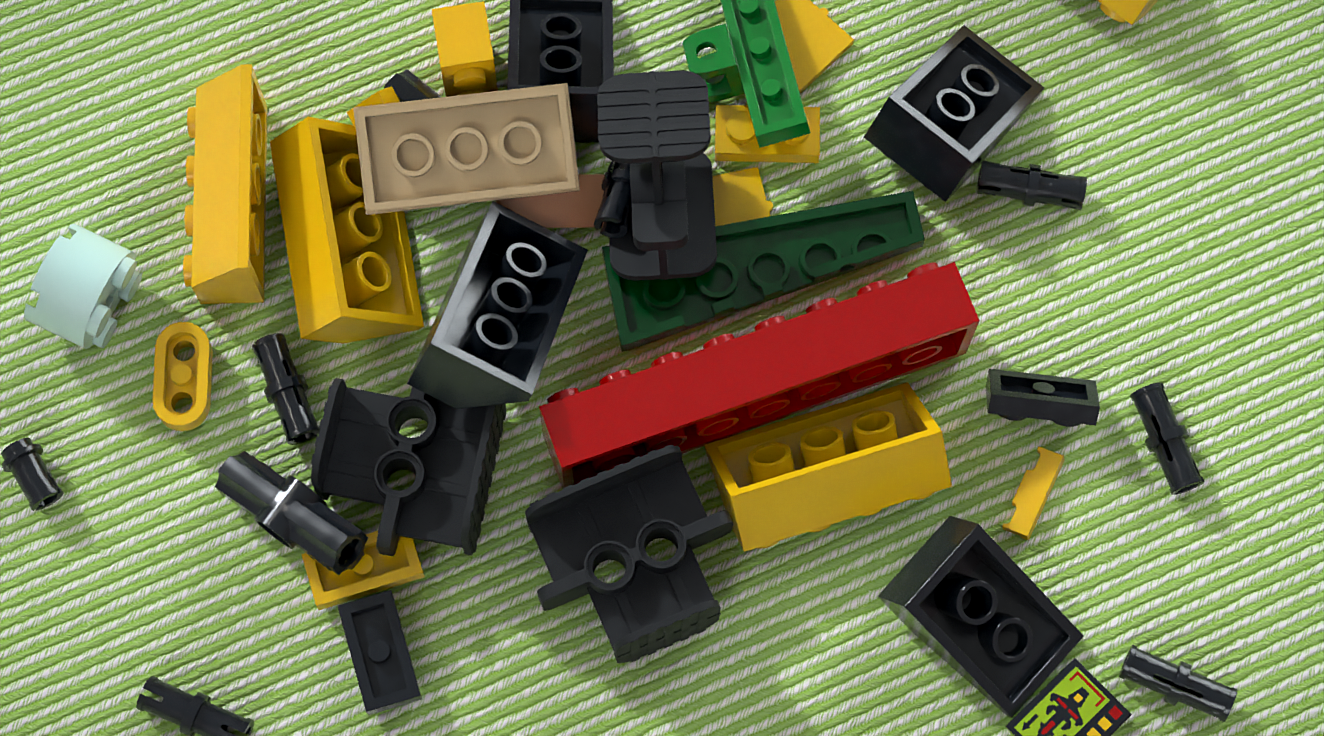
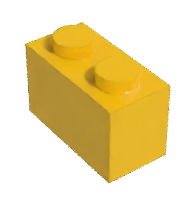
(465, 49)

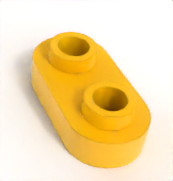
(182, 379)

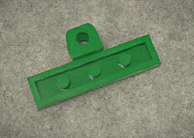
(753, 64)

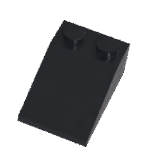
(561, 45)
(952, 112)
(981, 614)

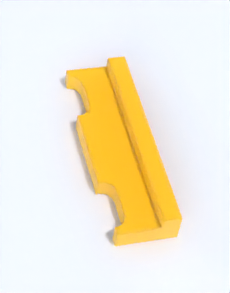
(1034, 493)

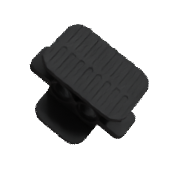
(662, 130)
(451, 462)
(616, 520)

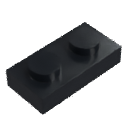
(1042, 397)
(379, 652)

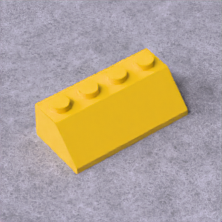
(228, 190)
(346, 267)
(829, 466)

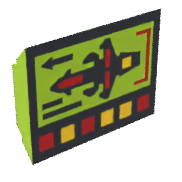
(1070, 707)

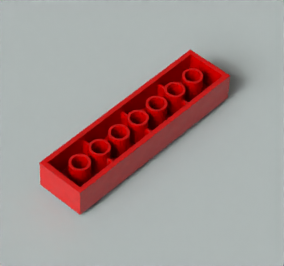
(761, 374)

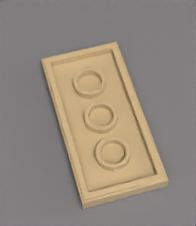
(466, 149)

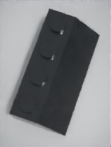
(499, 313)

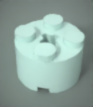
(82, 287)

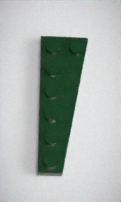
(766, 261)

